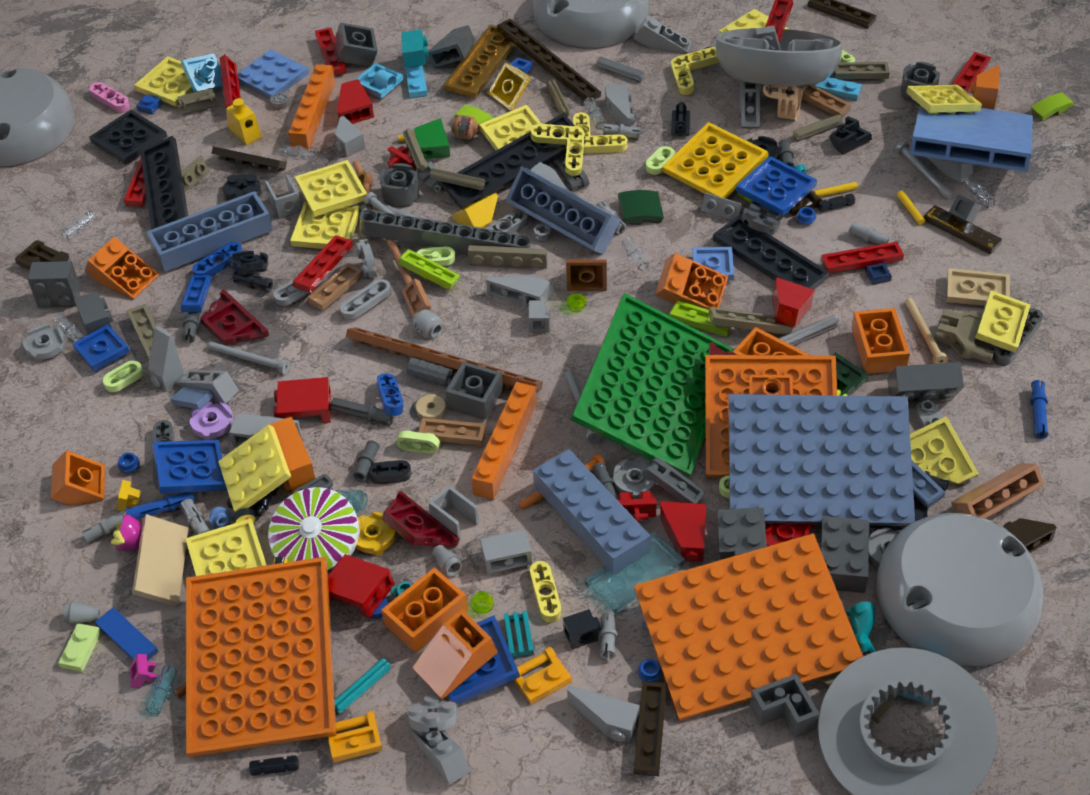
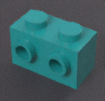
(414, 48)

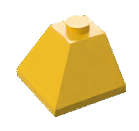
(509, 86)
(478, 213)

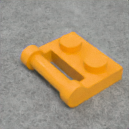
(544, 681)
(357, 741)

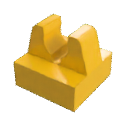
(127, 496)

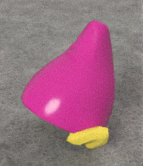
(127, 534)

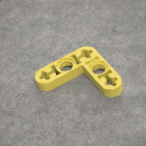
(681, 67)
(570, 141)
(614, 147)

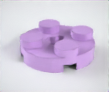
(213, 429)

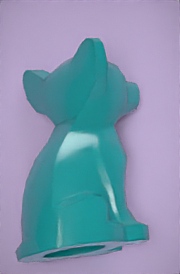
(862, 621)

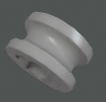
(542, 232)

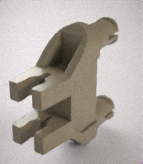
(959, 333)

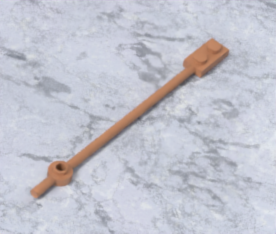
(413, 292)

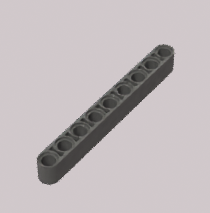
(435, 232)

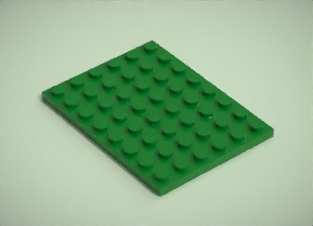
(649, 385)

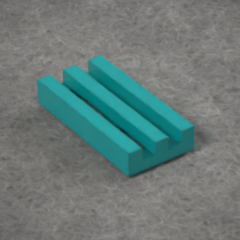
(516, 618)

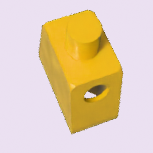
(243, 122)

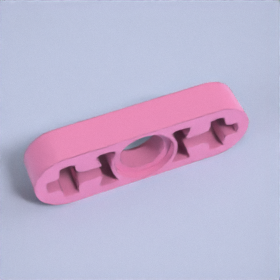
(118, 102)

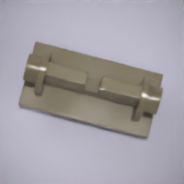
(197, 101)
(194, 172)

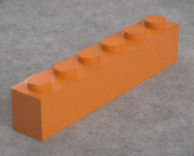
(312, 106)
(504, 441)

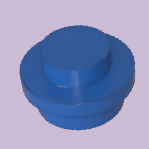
(806, 216)
(128, 463)
(649, 671)

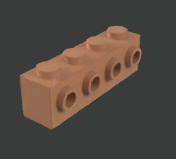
(1000, 491)

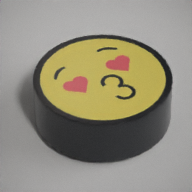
(244, 514)

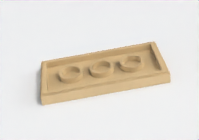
(160, 560)

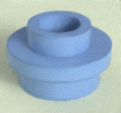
(216, 514)

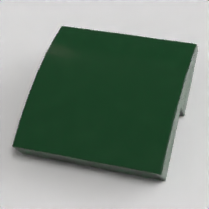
(640, 205)
(848, 376)

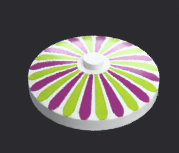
(314, 525)

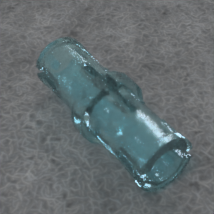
(161, 690)

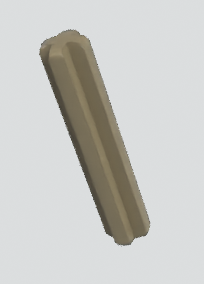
(557, 97)
(817, 127)
(415, 150)
(458, 179)

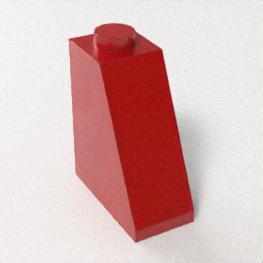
(354, 102)
(791, 301)
(685, 528)

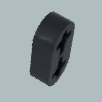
(390, 472)

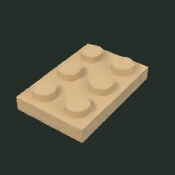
(974, 286)

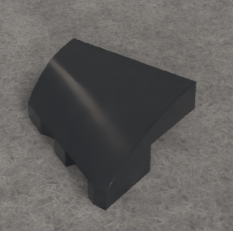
(849, 136)

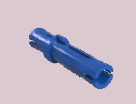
(1039, 402)
(159, 506)

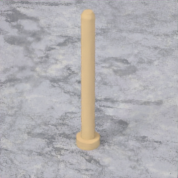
(938, 356)

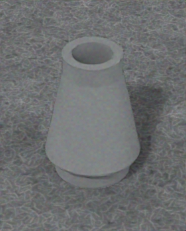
(448, 562)
(80, 613)

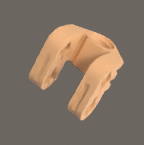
(787, 104)

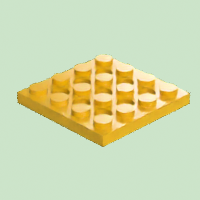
(712, 152)

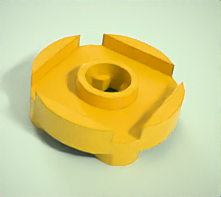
(377, 543)

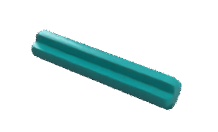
(361, 685)

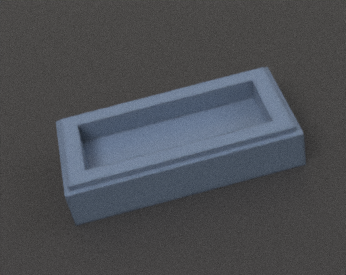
(192, 397)

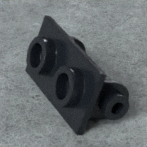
(680, 120)

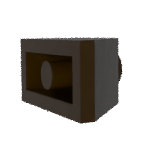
(1031, 533)

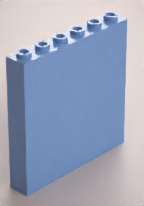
(976, 138)

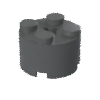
(918, 75)
(399, 185)

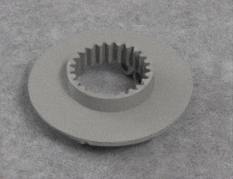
(865, 685)

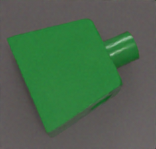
(432, 140)

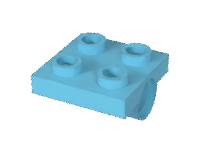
(379, 80)

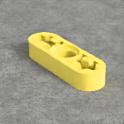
(542, 600)

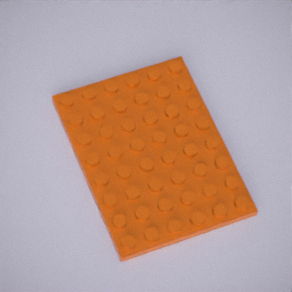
(746, 625)
(258, 657)

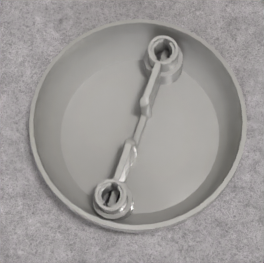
(590, 21)
(802, 57)
(33, 116)
(960, 589)

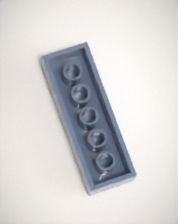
(563, 210)
(209, 231)
(591, 511)

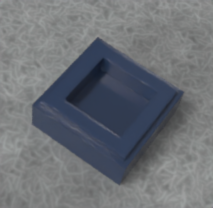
(878, 273)

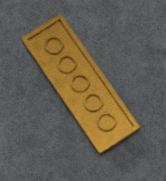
(479, 64)

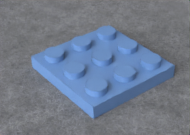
(272, 74)

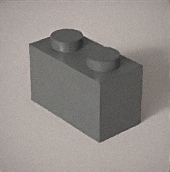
(92, 311)

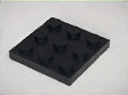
(127, 136)

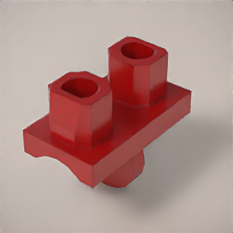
(400, 155)
(639, 508)

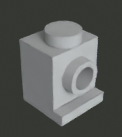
(538, 316)

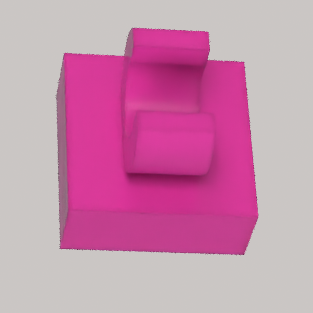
(140, 671)

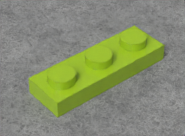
(429, 269)
(697, 318)

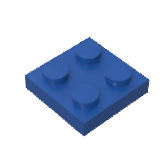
(101, 347)

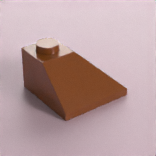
(586, 275)

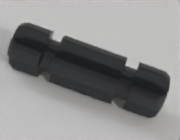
(836, 202)
(274, 765)

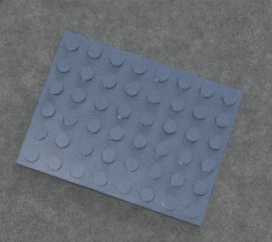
(821, 458)

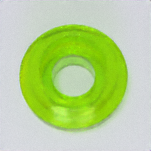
(576, 302)
(482, 597)

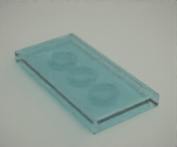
(618, 589)

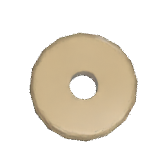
(429, 400)

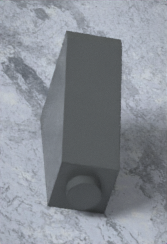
(452, 47)

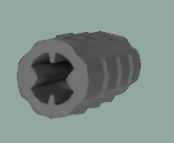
(429, 372)

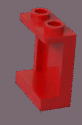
(303, 398)
(359, 584)

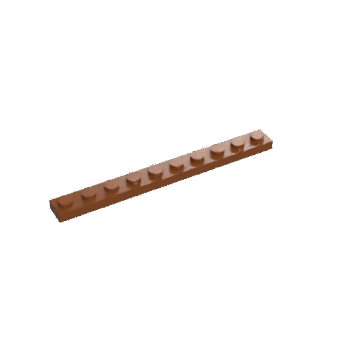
(432, 356)

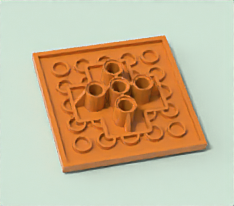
(756, 376)

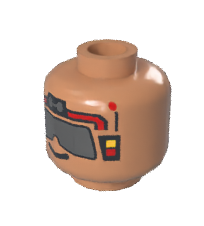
(465, 127)

